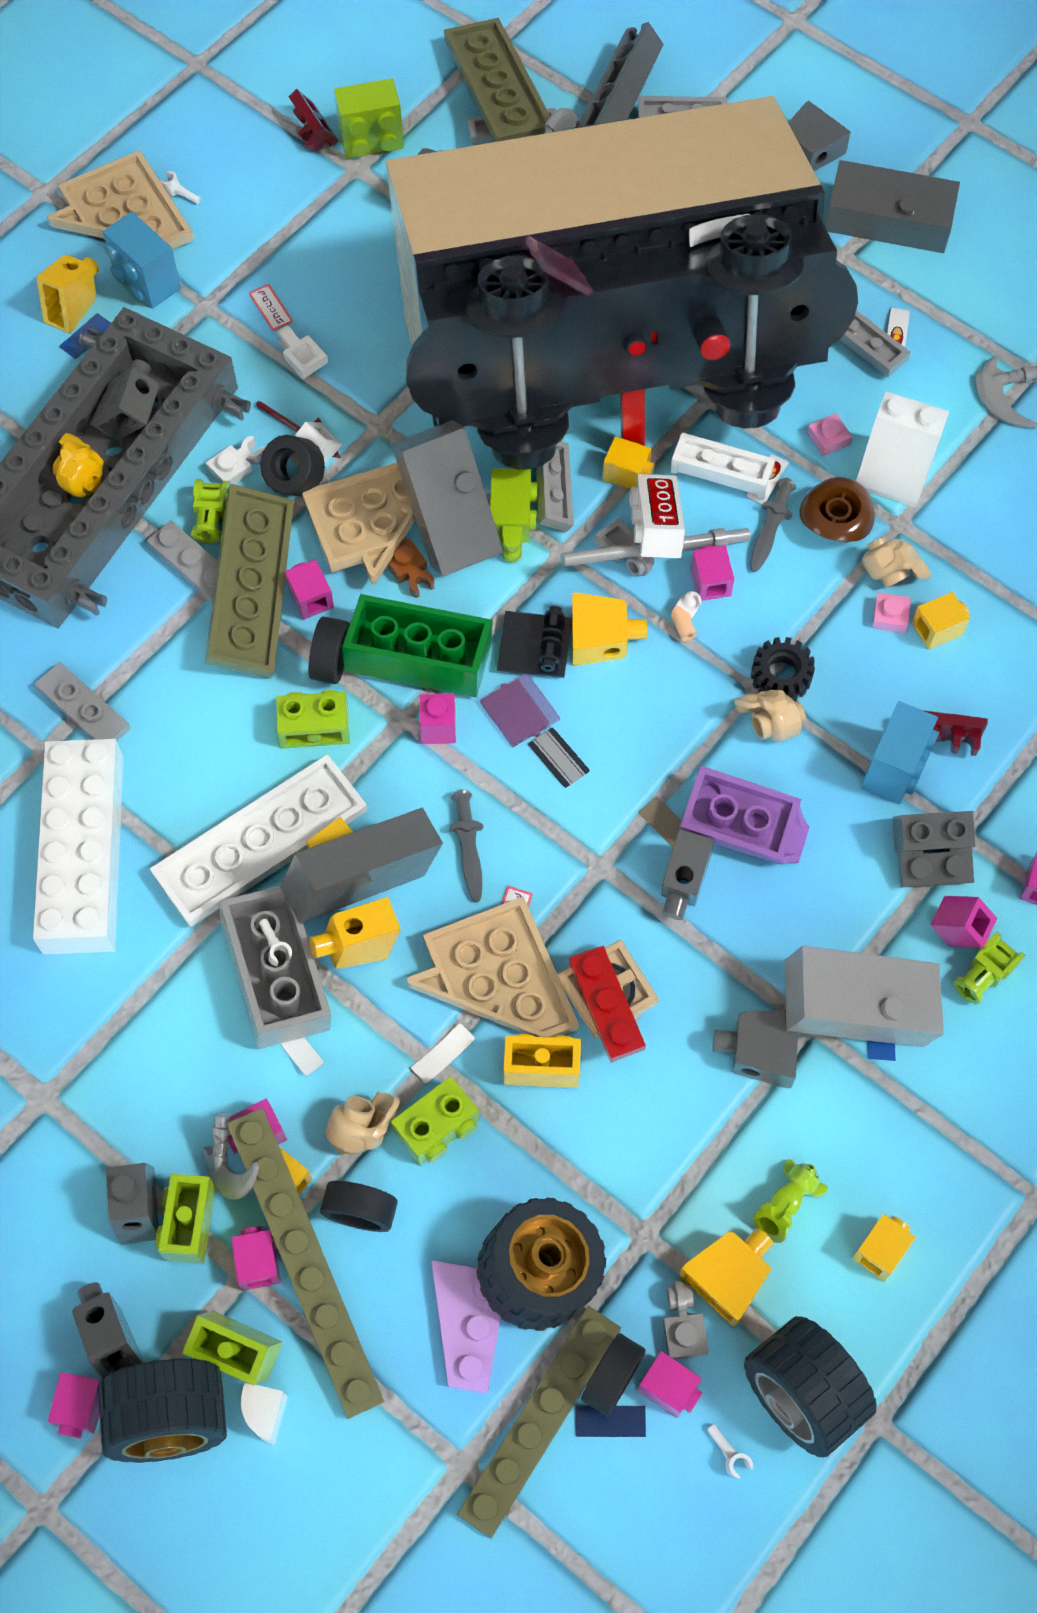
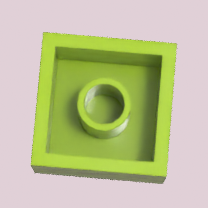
(369, 118)

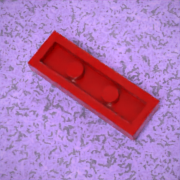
(607, 1004)

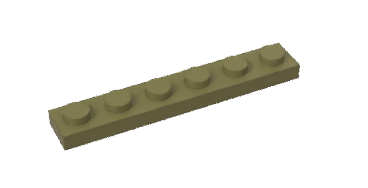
(538, 1422)

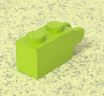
(511, 509)

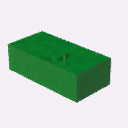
(417, 645)

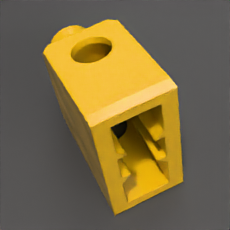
(67, 291)
(602, 629)
(358, 935)
(730, 1273)

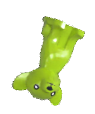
(776, 1215)

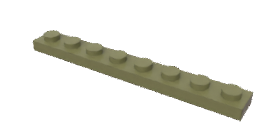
(306, 1265)

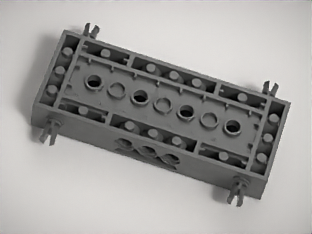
(85, 535)

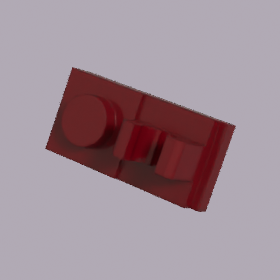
(316, 125)
(960, 729)

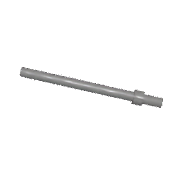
(714, 537)

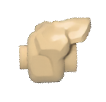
(892, 559)
(773, 714)
(360, 1123)

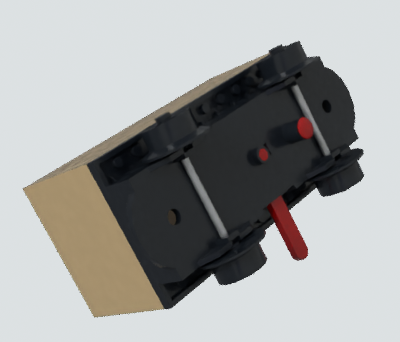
(520, 348)

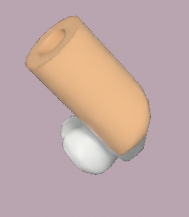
(684, 612)

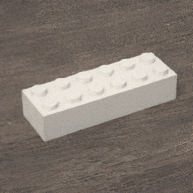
(79, 847)

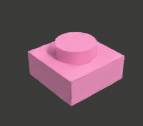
(829, 434)
(891, 612)

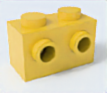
(542, 1061)

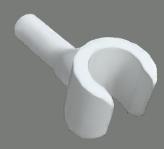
(173, 188)
(274, 943)
(729, 1452)

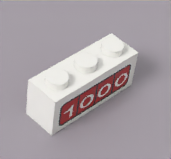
(657, 516)

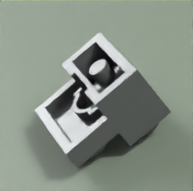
(934, 831)

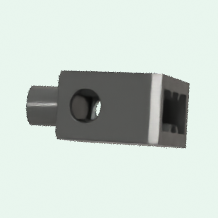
(819, 135)
(126, 402)
(688, 862)
(761, 1047)
(132, 1199)
(104, 1331)

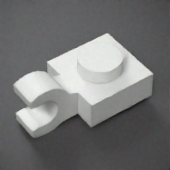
(301, 354)

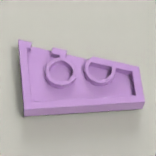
(466, 1327)

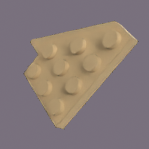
(112, 192)
(361, 518)
(498, 971)

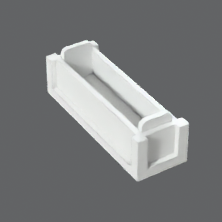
(722, 464)

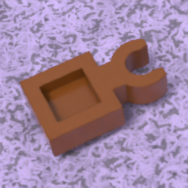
(410, 565)

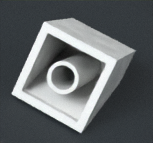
(901, 448)

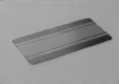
(558, 757)

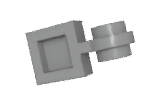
(620, 534)
(684, 1333)

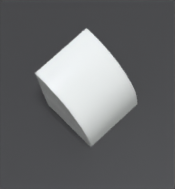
(321, 437)
(263, 1410)

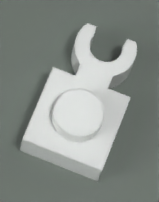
(235, 464)

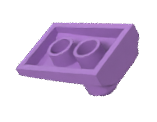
(746, 817)

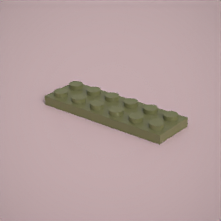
(497, 80)
(249, 582)

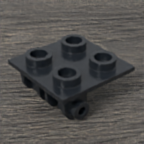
(535, 643)

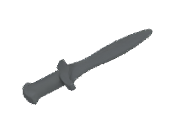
(775, 514)
(467, 830)

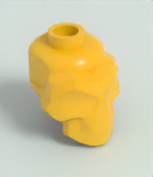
(77, 467)

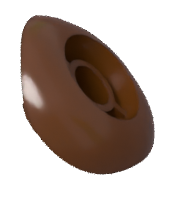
(838, 510)

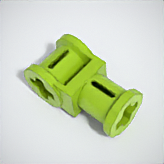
(209, 510)
(992, 965)

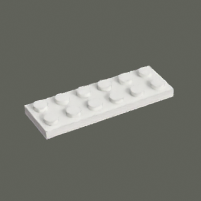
(256, 840)

